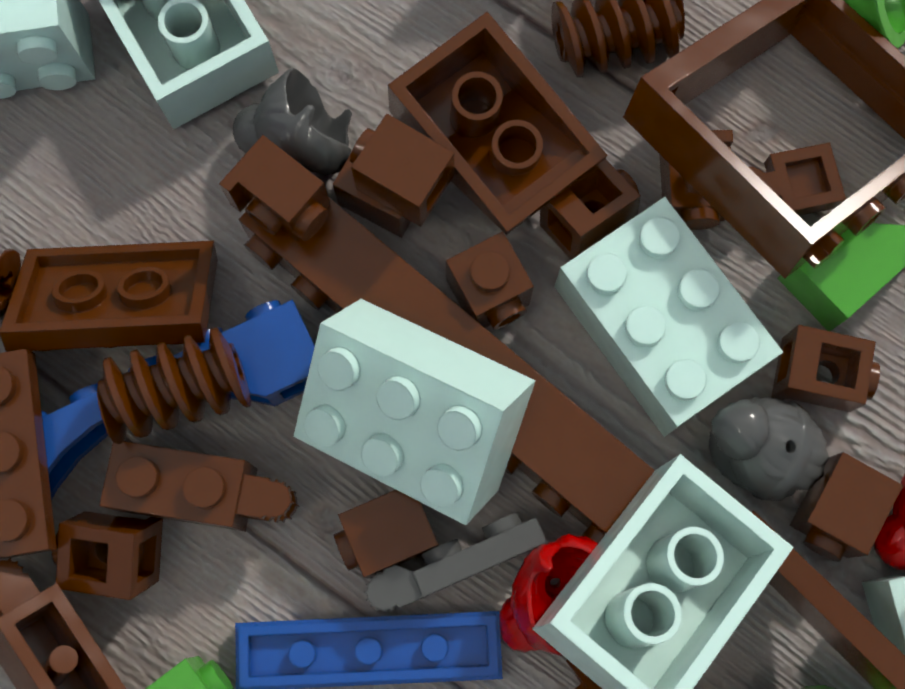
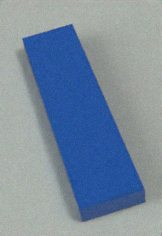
(368, 650)

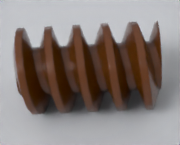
(616, 28)
(170, 385)

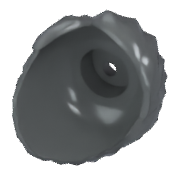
(297, 123)
(751, 451)

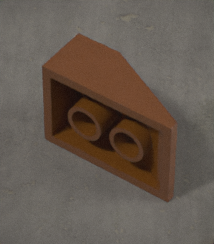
(500, 118)

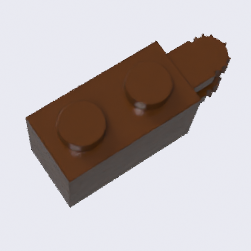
(192, 487)
(45, 638)

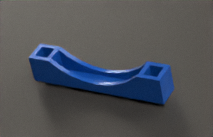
(274, 357)

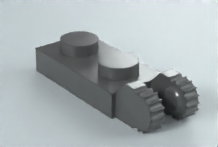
(451, 564)

